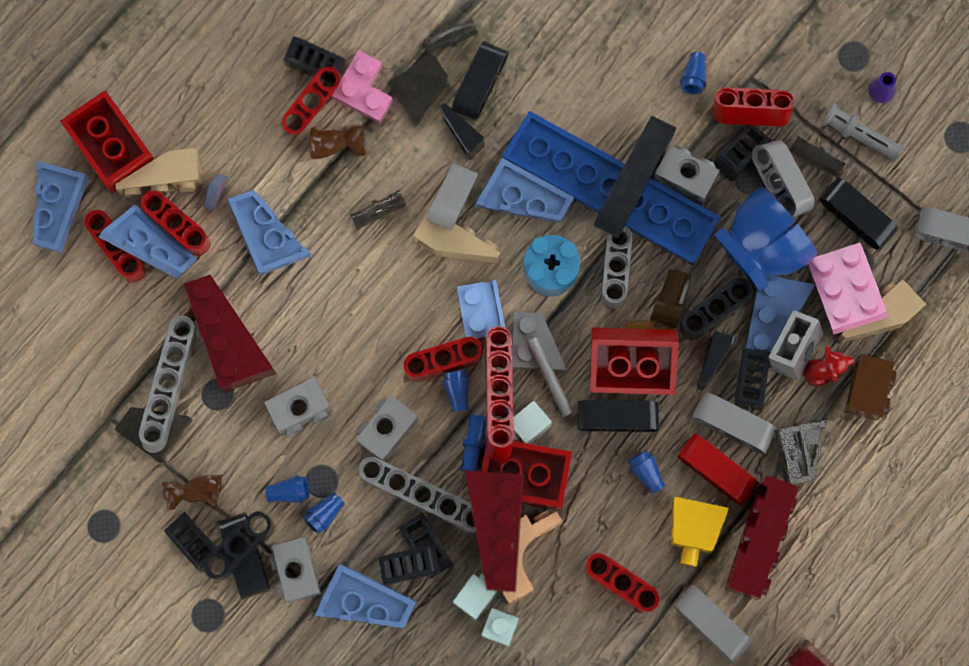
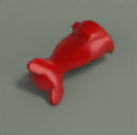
(821, 372)

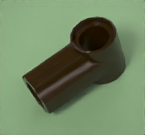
(669, 304)

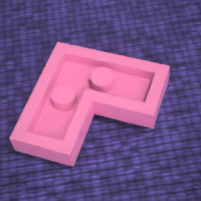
(356, 88)

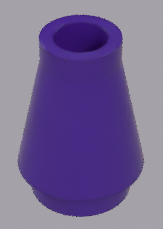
(883, 87)

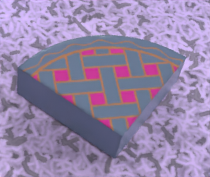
(215, 191)

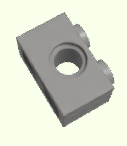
(691, 188)
(795, 345)
(281, 407)
(384, 445)
(307, 583)

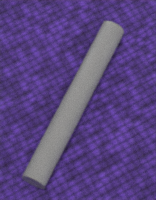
(549, 376)

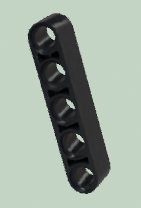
(634, 176)

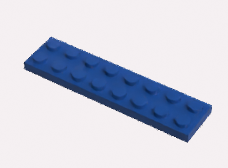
(590, 174)

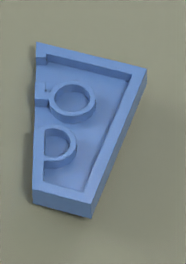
(523, 194)
(58, 200)
(264, 235)
(149, 242)
(772, 310)
(364, 600)

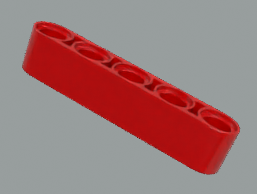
(499, 403)

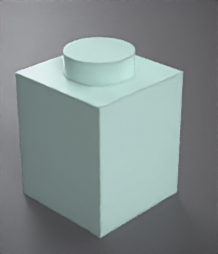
(530, 424)
(474, 597)
(500, 627)

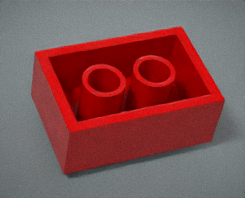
(107, 140)
(633, 361)
(543, 470)

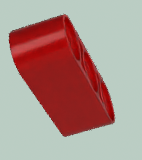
(321, 92)
(753, 106)
(169, 212)
(118, 258)
(453, 349)
(717, 469)
(636, 587)

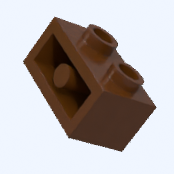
(870, 387)

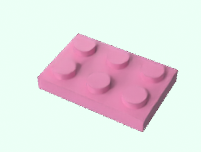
(847, 288)

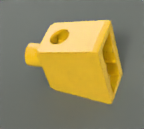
(695, 528)

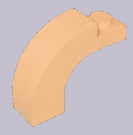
(528, 532)

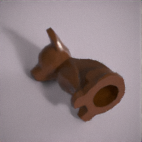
(332, 141)
(202, 488)

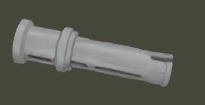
(850, 124)

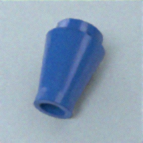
(694, 75)
(457, 389)
(647, 471)
(289, 490)
(323, 513)

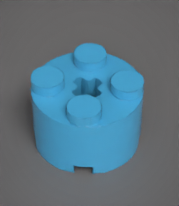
(566, 270)

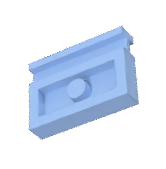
(480, 308)

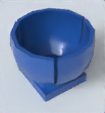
(763, 240)

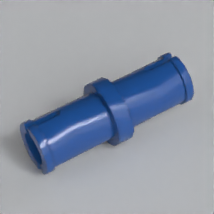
(473, 443)

